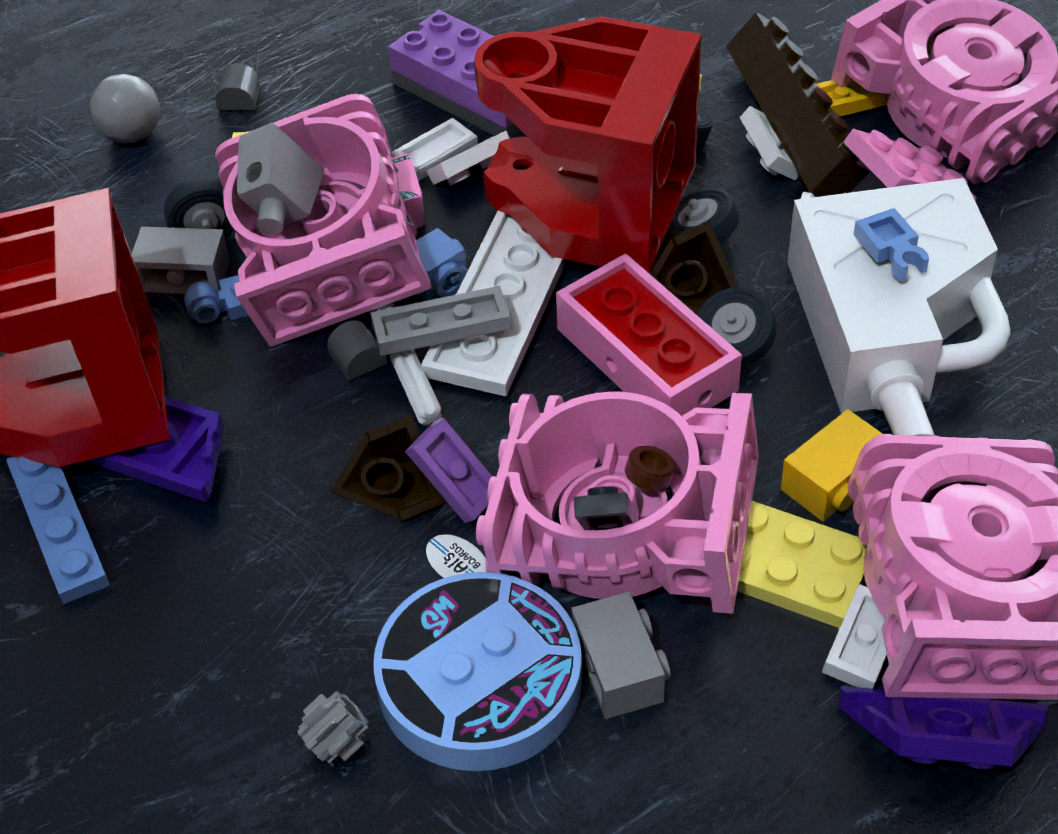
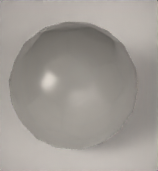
(124, 108)

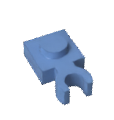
(891, 238)

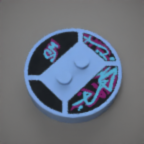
(478, 671)

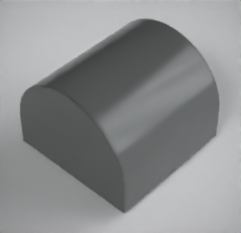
(237, 88)
(355, 349)

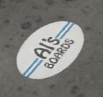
(454, 556)

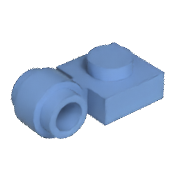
(206, 303)

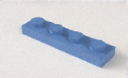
(58, 528)

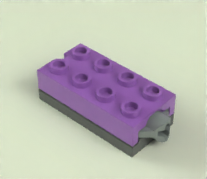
(440, 69)

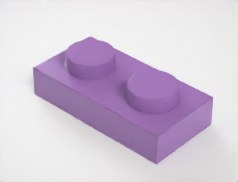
(452, 469)

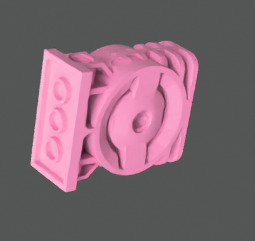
(986, 80)
(349, 249)
(682, 544)
(947, 562)

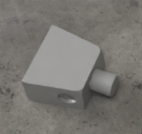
(276, 178)

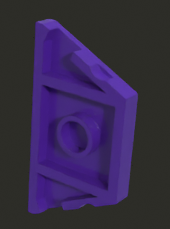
(179, 464)
(949, 729)

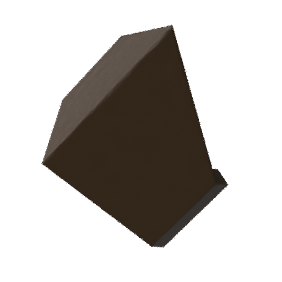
(694, 267)
(385, 476)

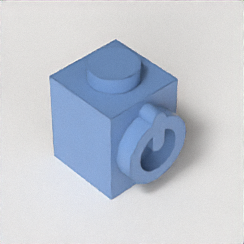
(443, 262)

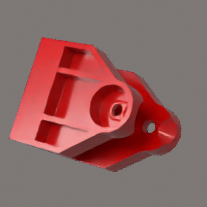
(605, 129)
(76, 336)

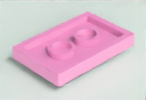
(899, 161)

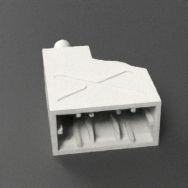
(886, 333)

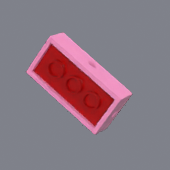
(647, 338)

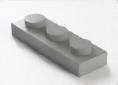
(440, 320)

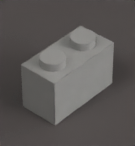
(179, 257)
(620, 654)

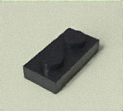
(604, 509)

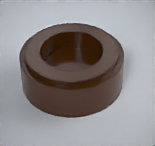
(650, 468)

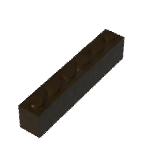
(796, 107)

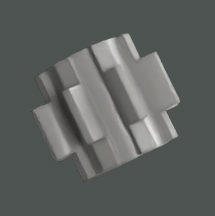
(333, 727)

